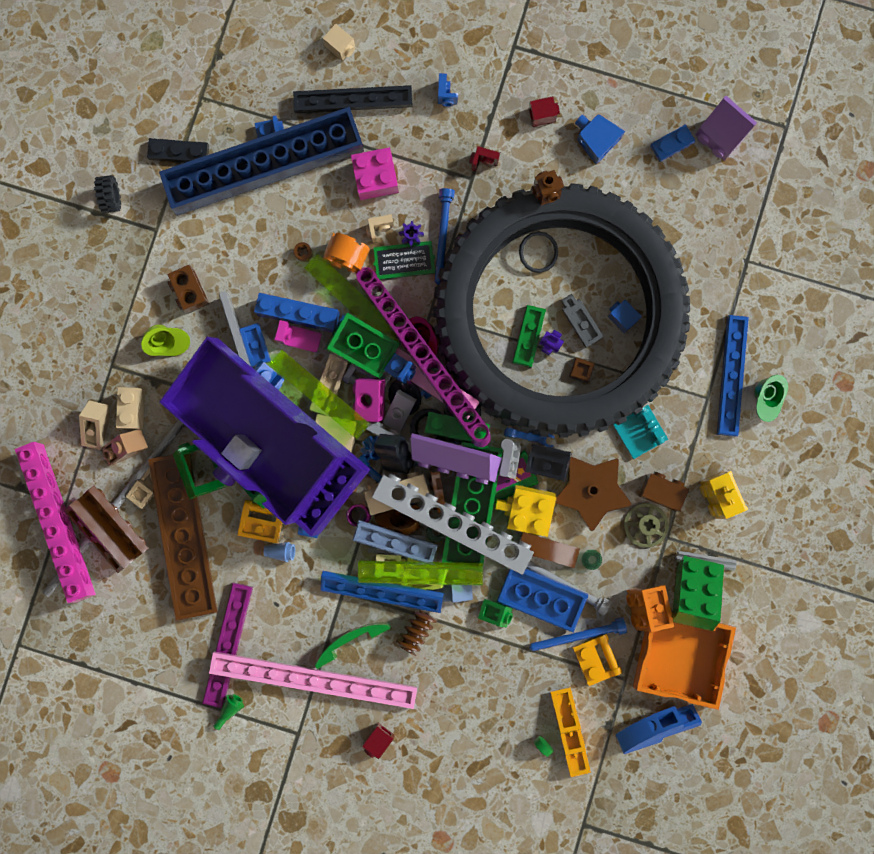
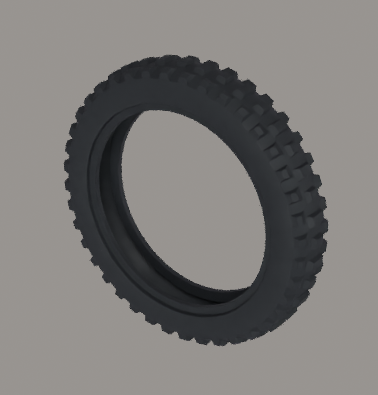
(624, 230)

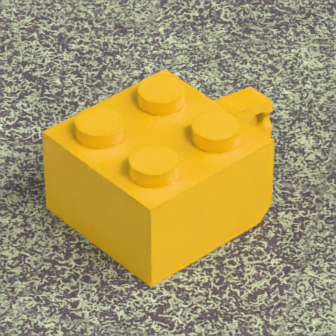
(722, 495)
(529, 510)

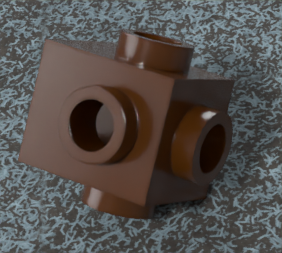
(547, 187)

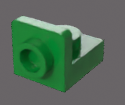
(495, 613)

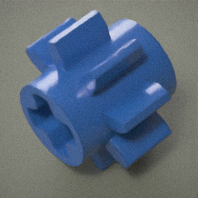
(368, 448)

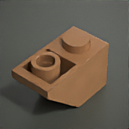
(124, 447)

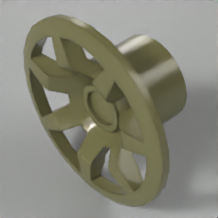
(646, 525)

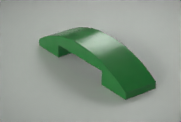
(373, 629)

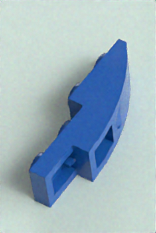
(656, 727)

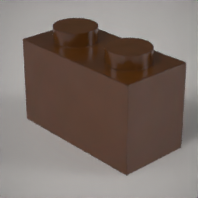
(664, 492)

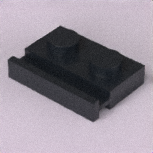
(548, 462)

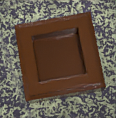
(581, 370)

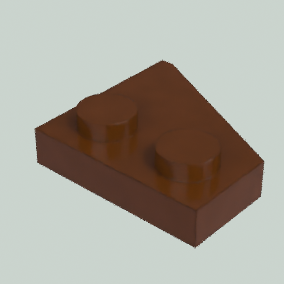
(436, 485)

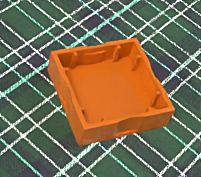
(685, 663)

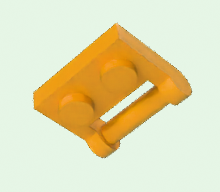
(258, 528)
(590, 661)

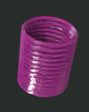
(349, 513)

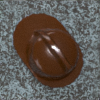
(397, 521)

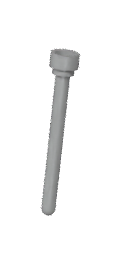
(600, 604)

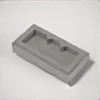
(399, 411)

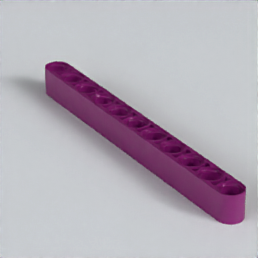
(426, 363)

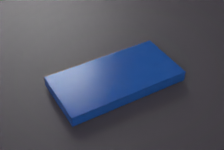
(543, 598)

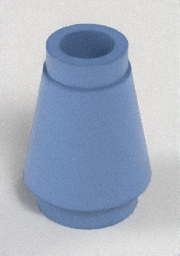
(280, 551)

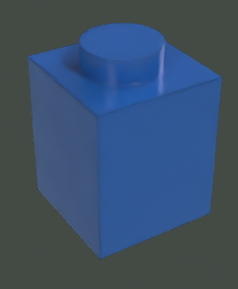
(623, 315)

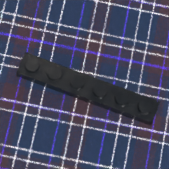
(355, 98)

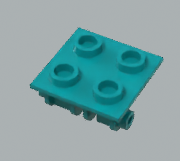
(641, 432)

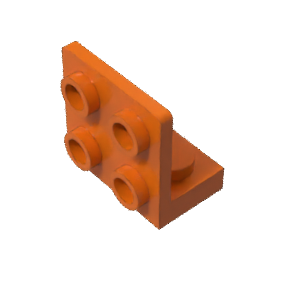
(650, 609)

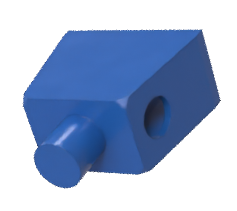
(598, 136)

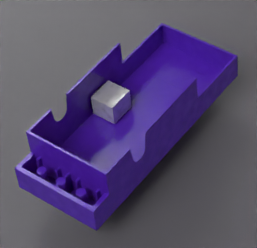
(262, 438)

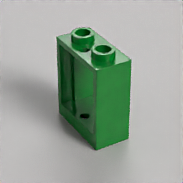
(191, 490)

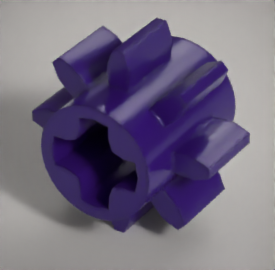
(411, 227)
(551, 342)

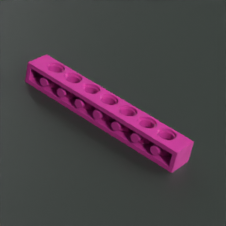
(55, 522)

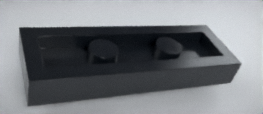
(176, 150)

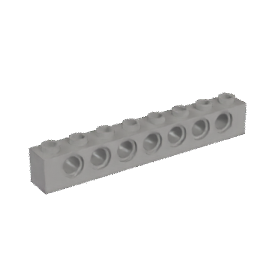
(522, 550)

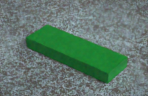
(529, 336)

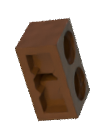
(191, 287)

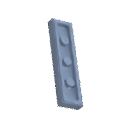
(394, 542)

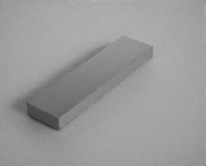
(233, 325)

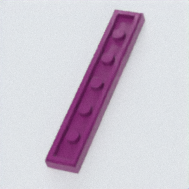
(228, 641)

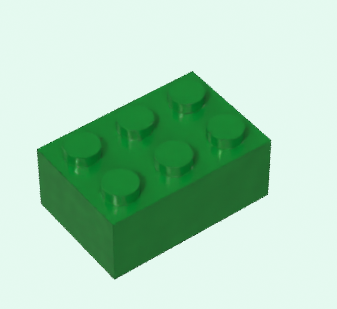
(698, 593)

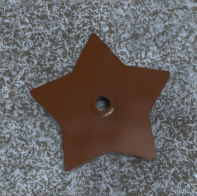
(577, 491)

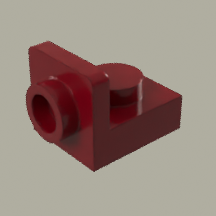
(484, 155)

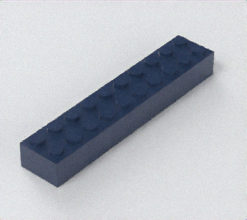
(261, 161)

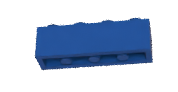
(297, 312)

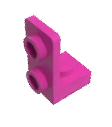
(297, 337)

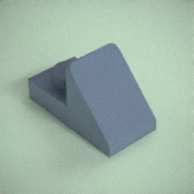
(456, 593)

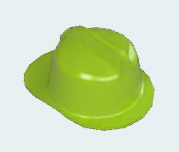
(165, 341)

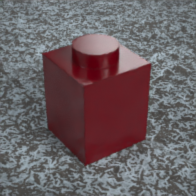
(543, 111)
(378, 741)

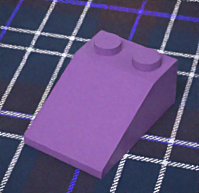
(725, 128)

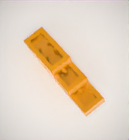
(570, 732)

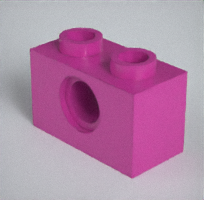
(376, 390)

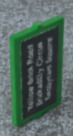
(403, 260)

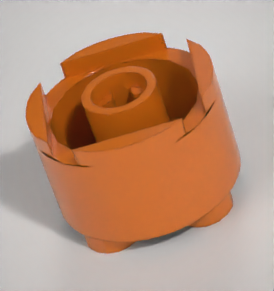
(346, 252)

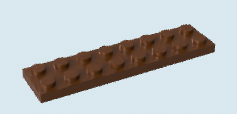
(182, 540)

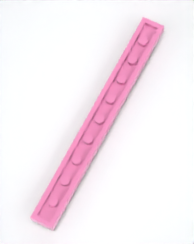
(313, 680)

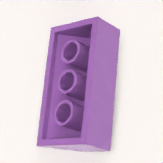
(455, 458)

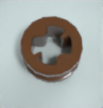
(302, 245)

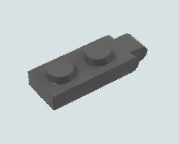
(581, 320)

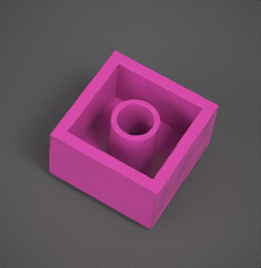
(374, 173)

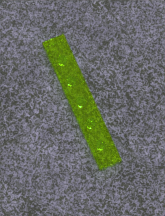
(347, 295)
(319, 394)
(420, 573)

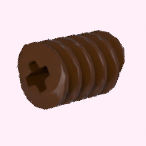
(416, 632)

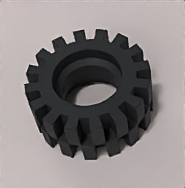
(107, 194)

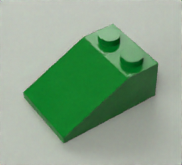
(361, 345)

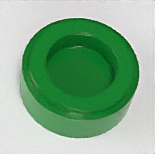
(543, 746)

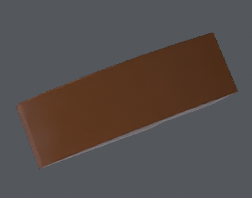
(551, 550)

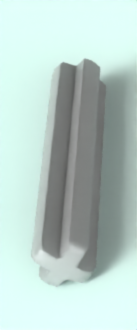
(728, 563)

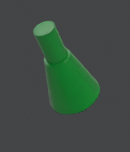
(231, 706)

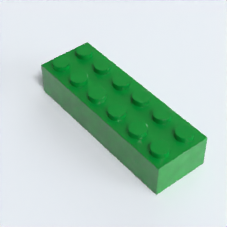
(475, 500)

